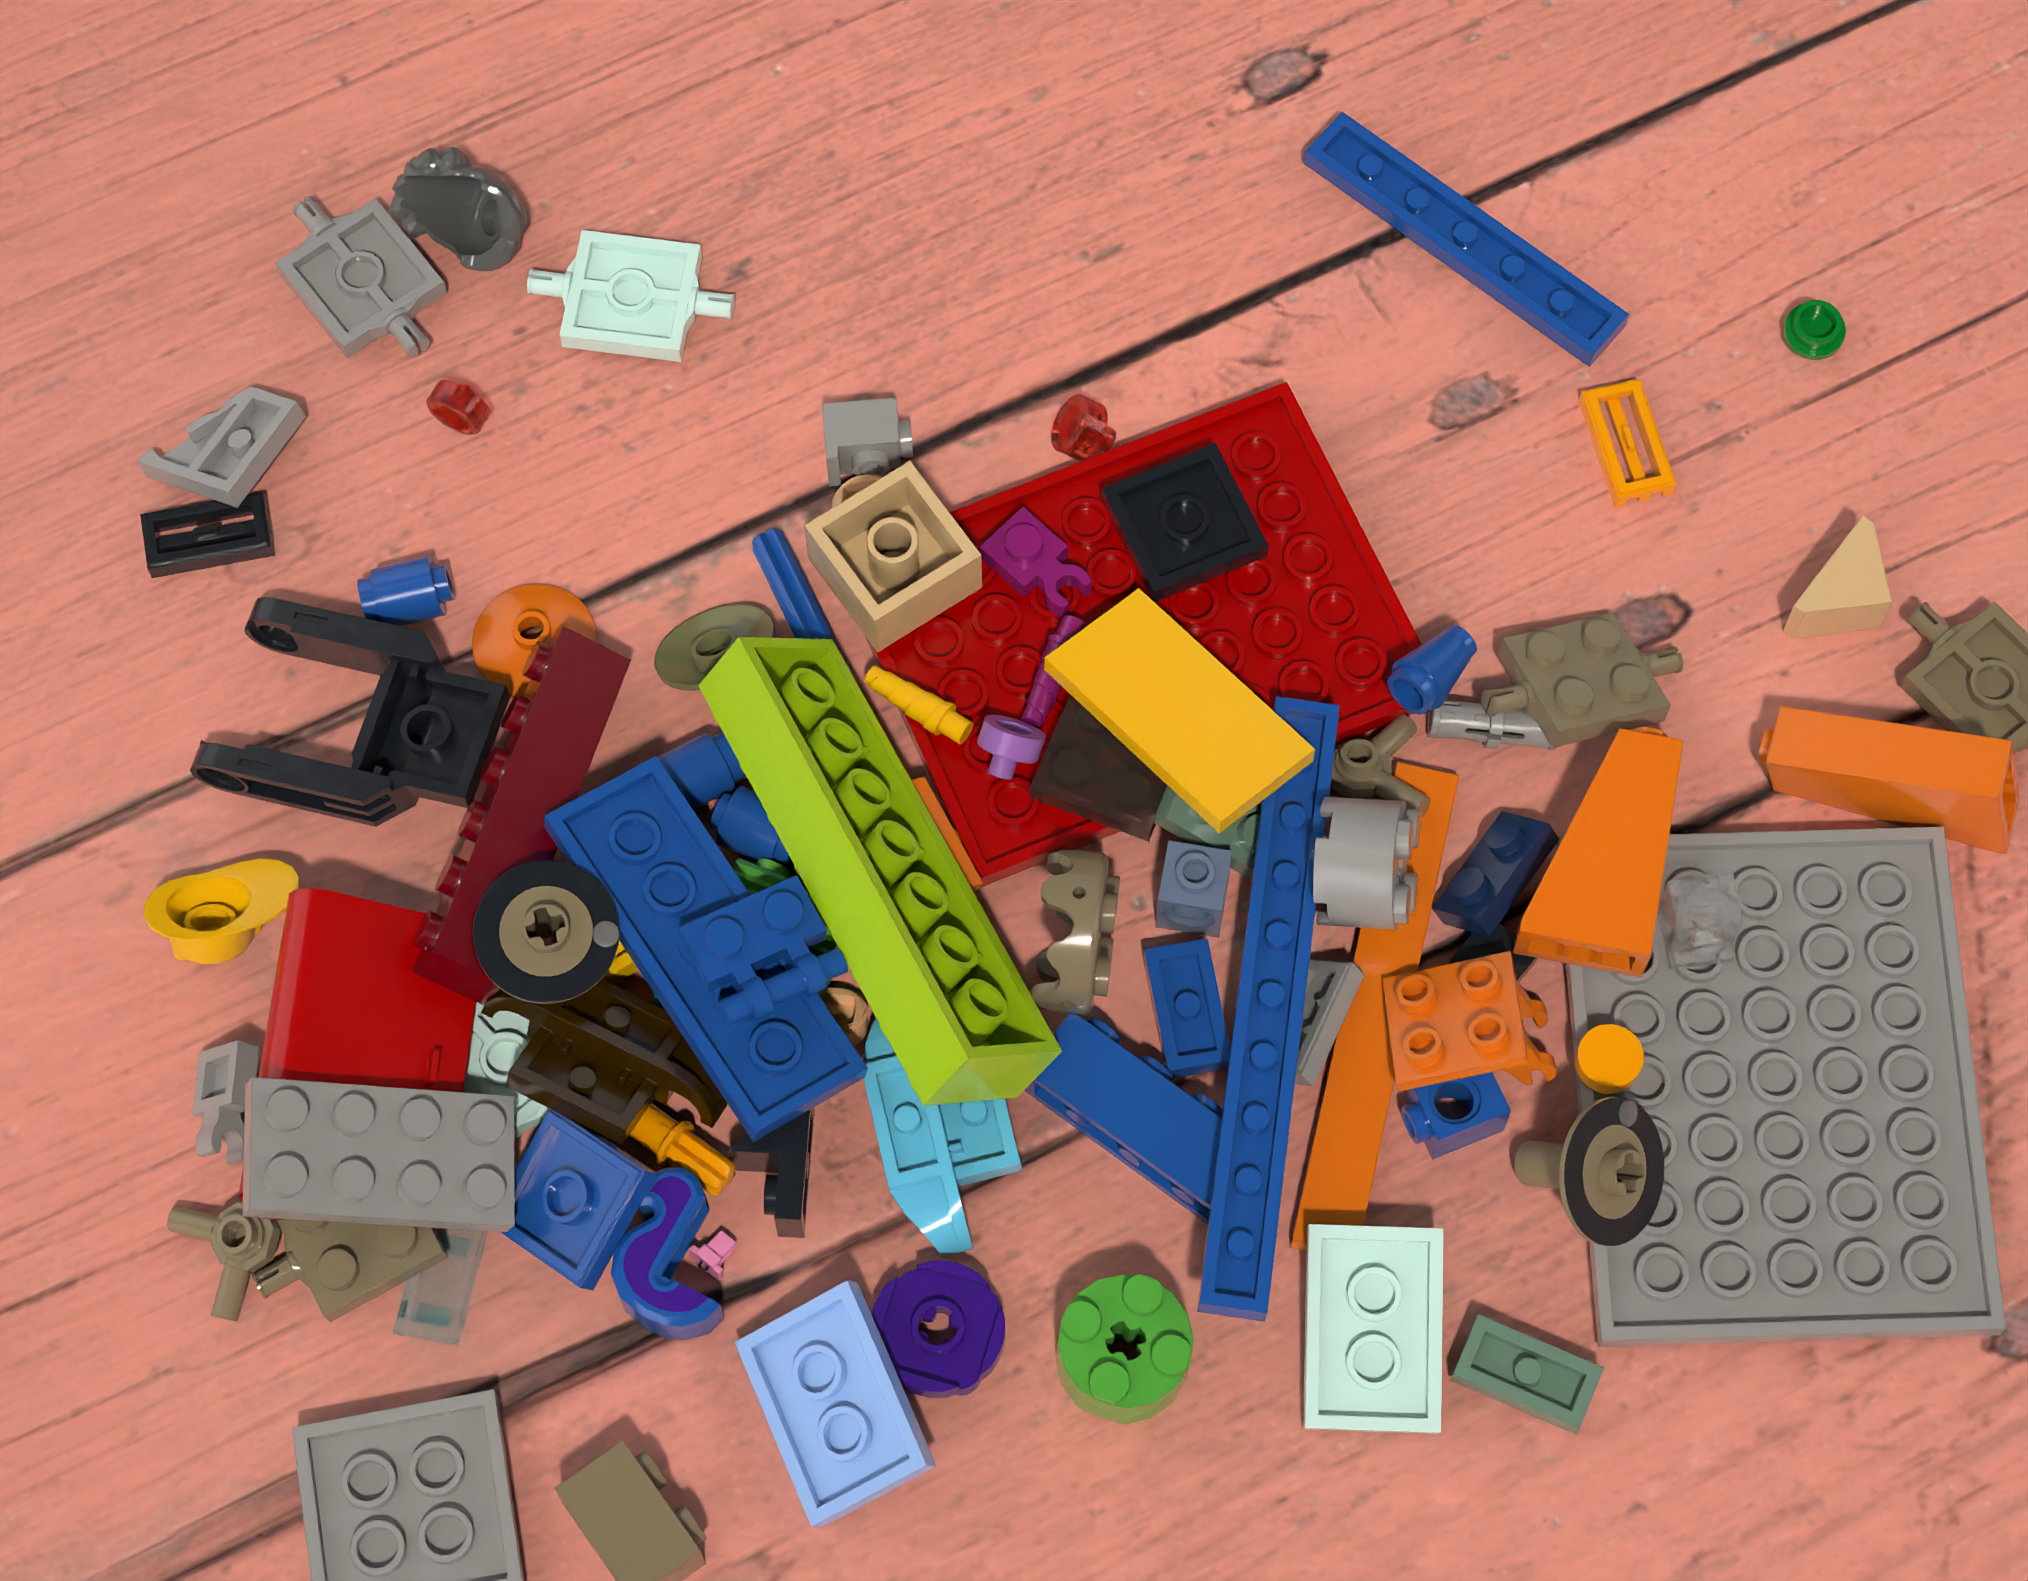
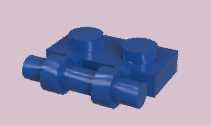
(753, 935)

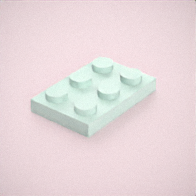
(1373, 1329)

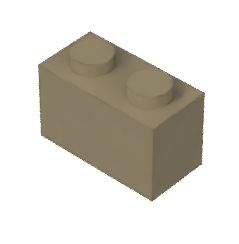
(629, 1520)

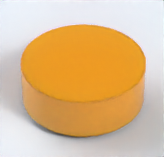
(1609, 1059)

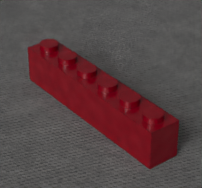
(535, 772)

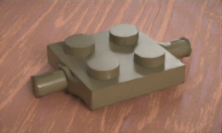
(1973, 674)
(1582, 680)
(349, 1261)

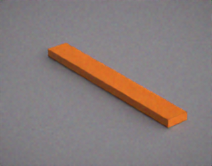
(1362, 1059)

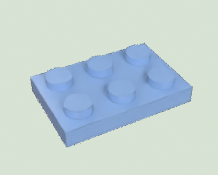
(835, 1404)

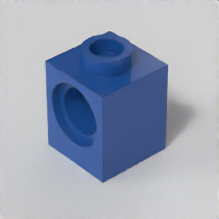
(1485, 1107)

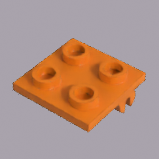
(1463, 1023)

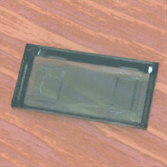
(439, 1297)

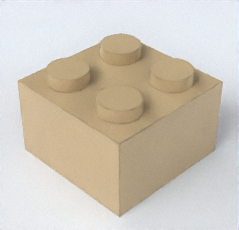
(893, 556)

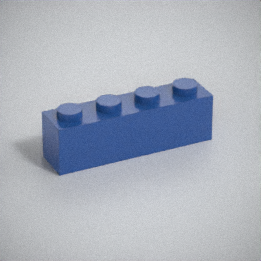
(1133, 1111)

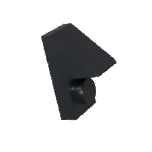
(789, 1155)

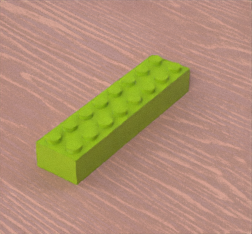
(879, 871)

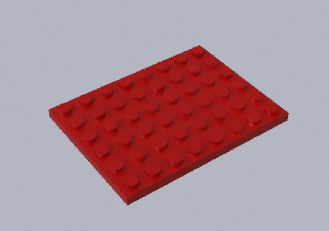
(1293, 625)

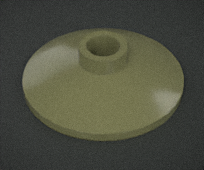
(702, 640)

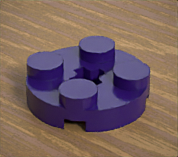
(973, 1312)

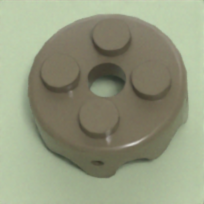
(1081, 962)

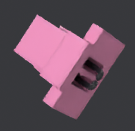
(713, 1254)

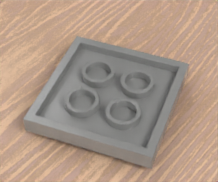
(409, 1494)

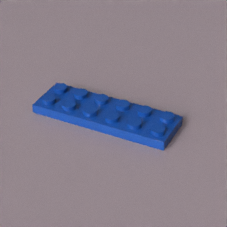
(668, 872)

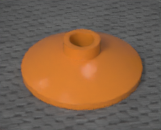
(497, 637)

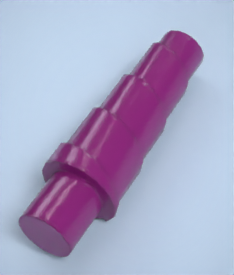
(1045, 687)

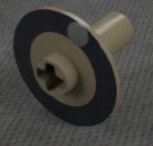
(541, 903)
(1604, 1170)

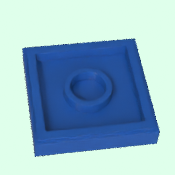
(575, 1198)

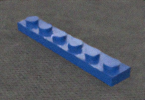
(1466, 239)

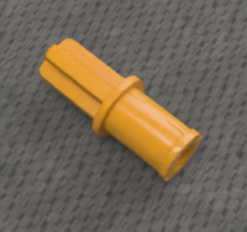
(680, 1148)

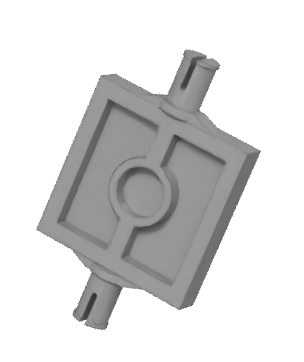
(361, 277)

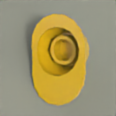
(220, 911)

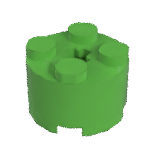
(1139, 1313)

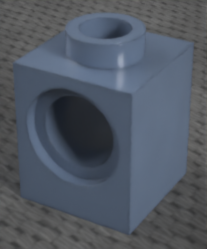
(1193, 888)

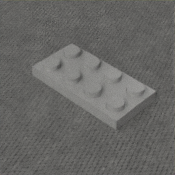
(378, 1155)

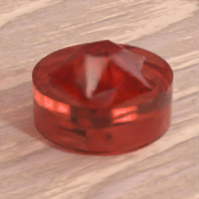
(458, 407)

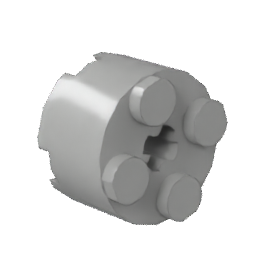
(1365, 863)

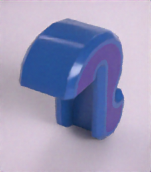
(652, 1253)

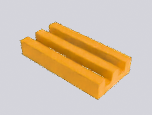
(1639, 486)

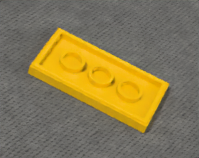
(1179, 710)

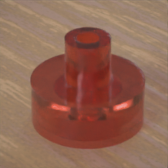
(1082, 428)

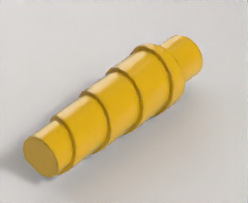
(922, 706)

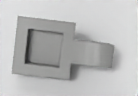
(221, 1097)

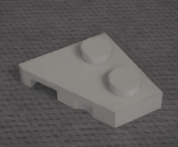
(228, 447)

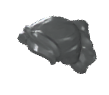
(460, 208)

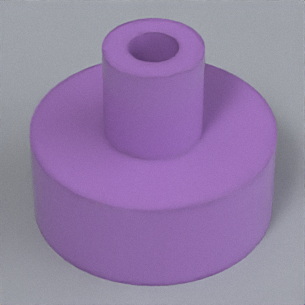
(1009, 743)

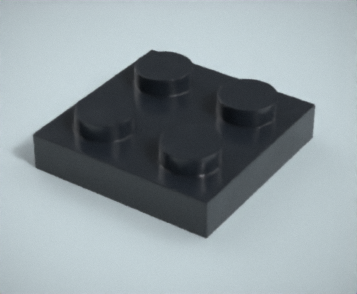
(1184, 522)

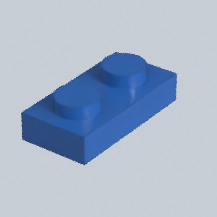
(1187, 1008)

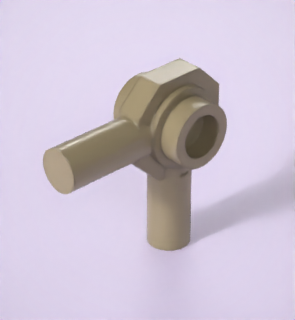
(1365, 771)
(239, 1244)

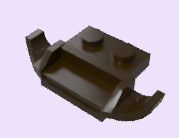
(606, 1060)

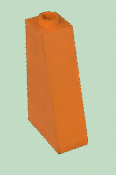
(1897, 773)
(1608, 871)

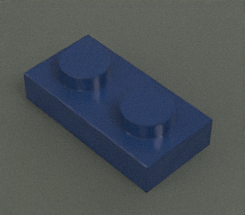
(1495, 873)

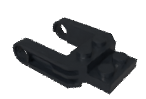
(418, 739)

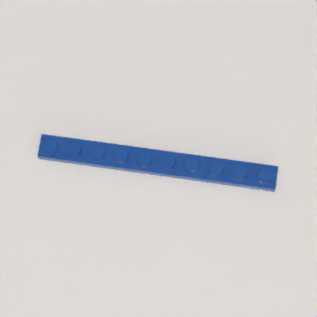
(1267, 1030)

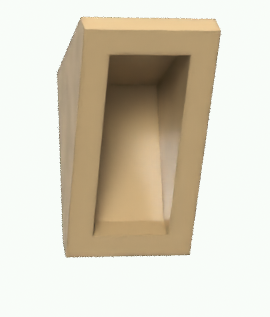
(1848, 590)

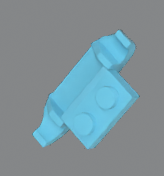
(934, 1147)

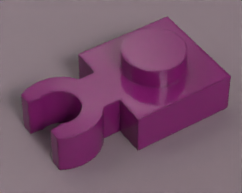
(1032, 556)

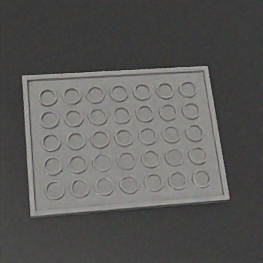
(1805, 1105)

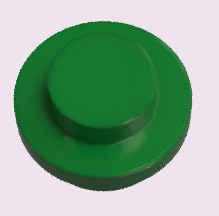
(1814, 330)

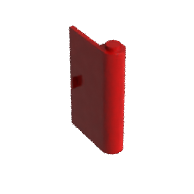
(352, 1005)

